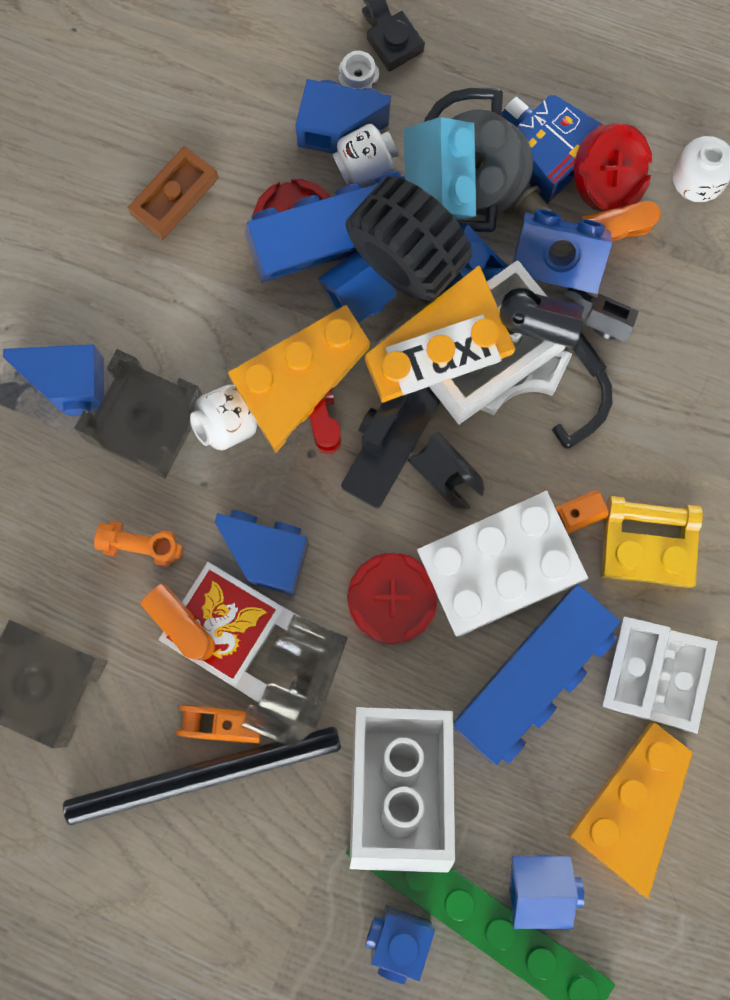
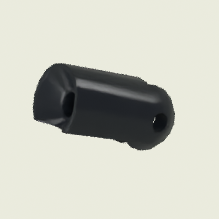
(541, 317)
(446, 469)

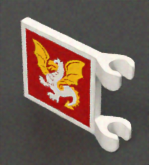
(238, 623)

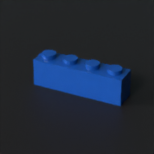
(306, 234)
(535, 675)

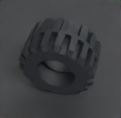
(409, 238)

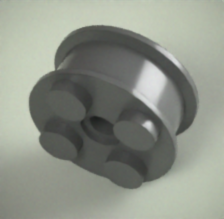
(505, 160)

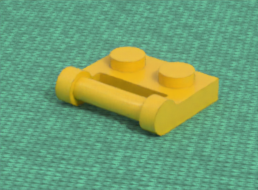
(649, 556)

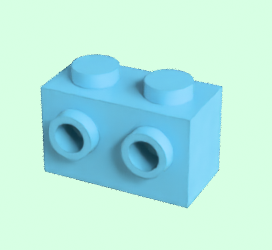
(442, 162)

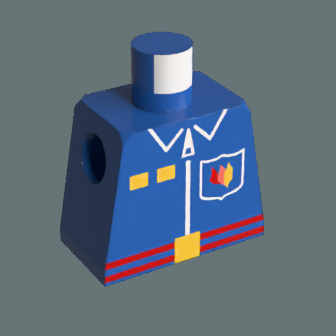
(554, 136)

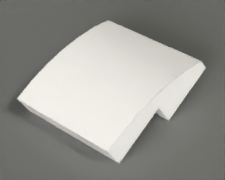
(660, 674)

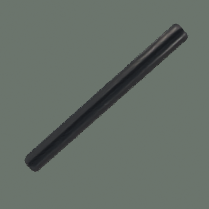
(198, 776)

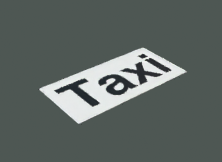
(466, 359)

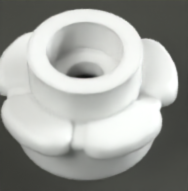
(358, 63)

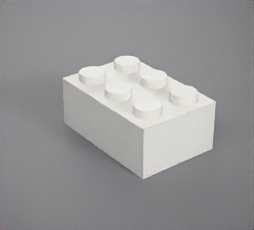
(474, 390)
(502, 564)
(402, 790)

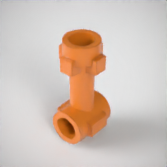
(161, 546)

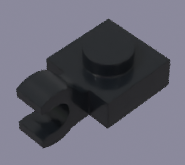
(391, 36)
(606, 316)

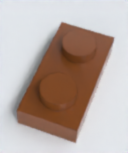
(173, 192)

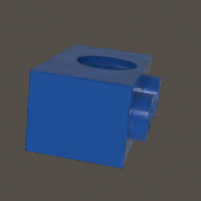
(579, 269)

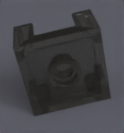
(141, 416)
(313, 657)
(42, 683)

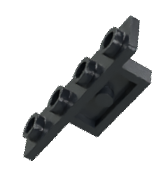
(388, 443)

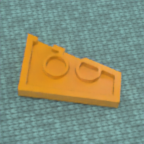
(459, 303)
(298, 372)
(635, 808)

